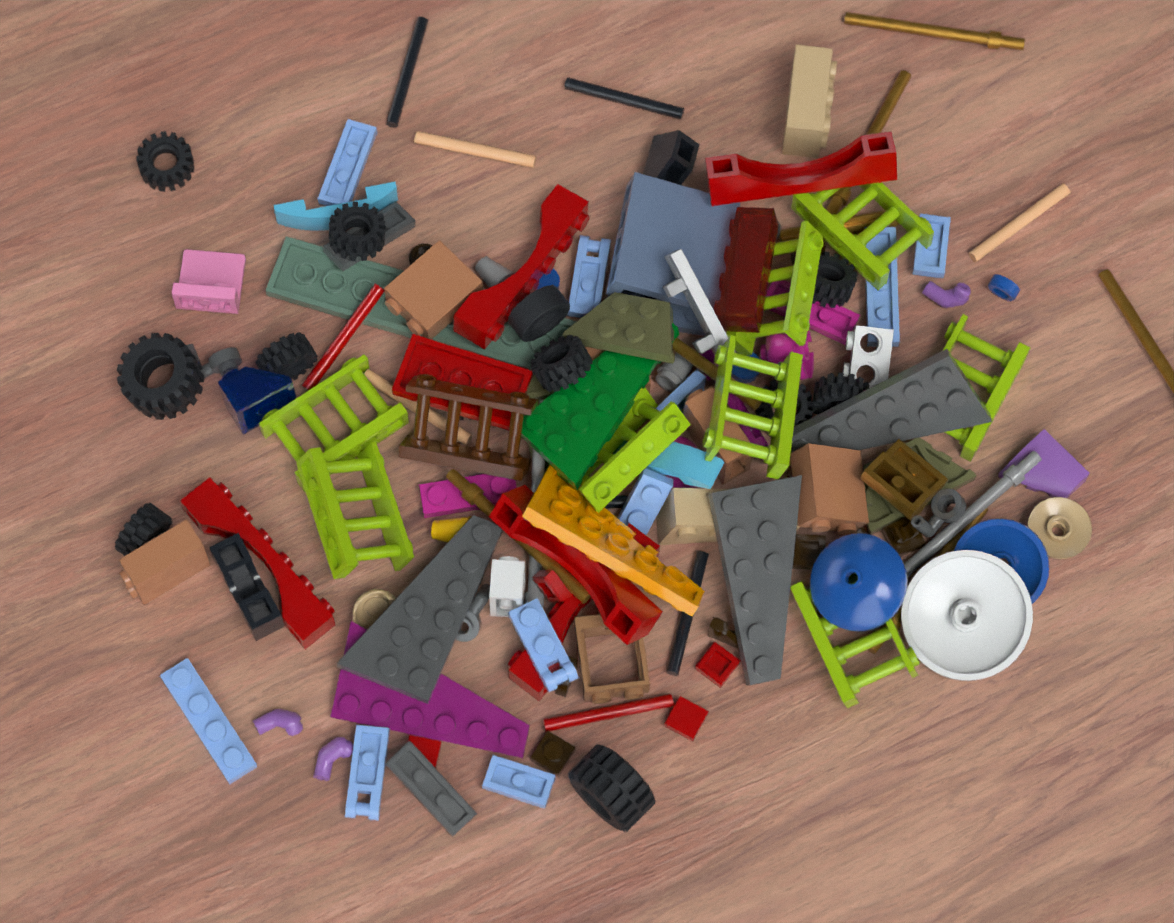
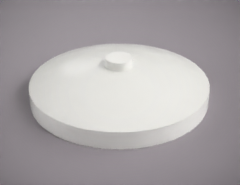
(967, 615)

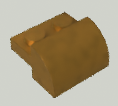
(904, 479)

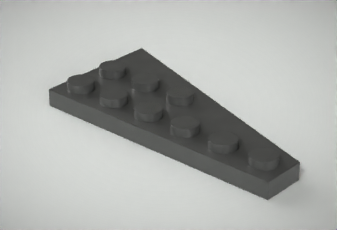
(908, 406)
(756, 551)
(419, 629)

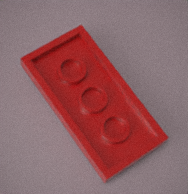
(463, 368)

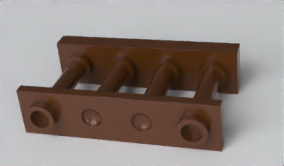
(449, 451)

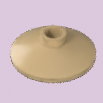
(1068, 517)

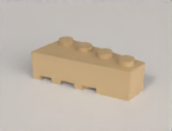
(687, 517)

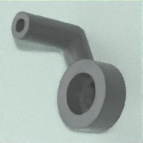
(219, 362)
(939, 507)
(473, 618)

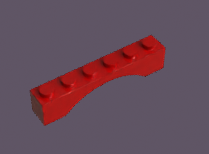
(862, 162)
(487, 310)
(217, 515)
(619, 601)
(562, 616)

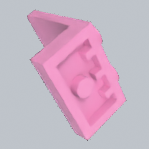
(210, 281)

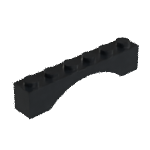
(672, 160)

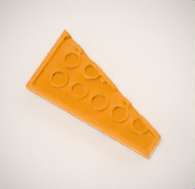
(607, 540)

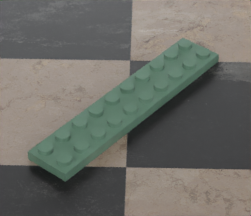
(314, 281)

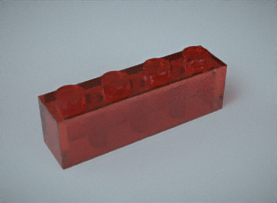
(747, 269)

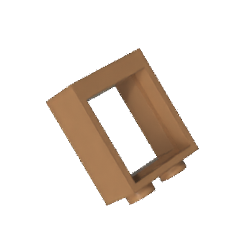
(593, 626)

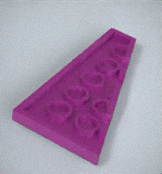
(450, 716)

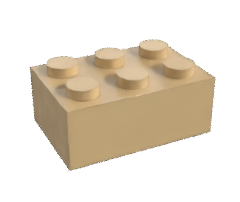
(809, 101)

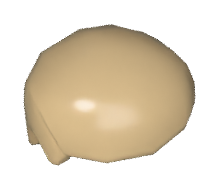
(371, 606)

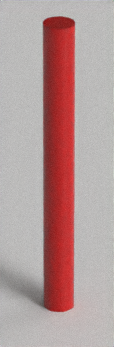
(343, 337)
(608, 712)

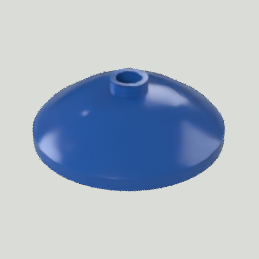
(1017, 545)
(875, 594)

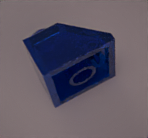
(254, 393)

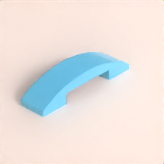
(296, 216)
(687, 464)

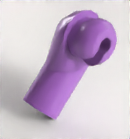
(947, 298)
(279, 718)
(328, 754)

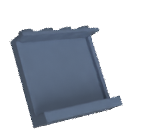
(662, 219)

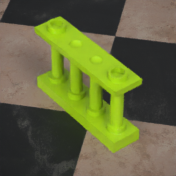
(853, 247)
(801, 292)
(996, 386)
(782, 399)
(387, 422)
(637, 453)
(329, 518)
(835, 656)

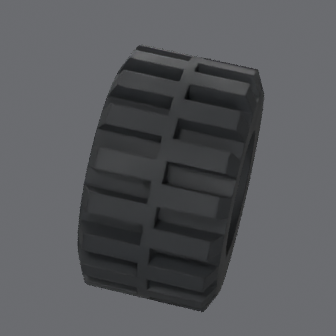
(146, 358)
(611, 787)

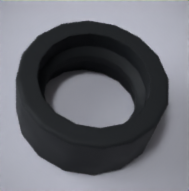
(539, 313)

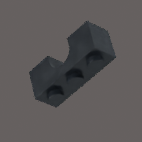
(247, 587)

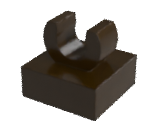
(903, 536)

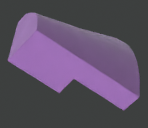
(1056, 473)

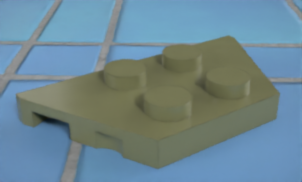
(628, 327)
(883, 513)

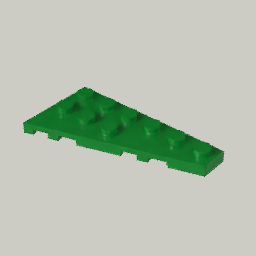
(578, 421)

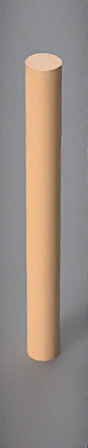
(475, 149)
(1019, 222)
(434, 417)

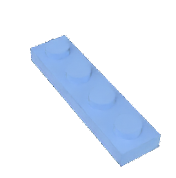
(883, 305)
(208, 721)

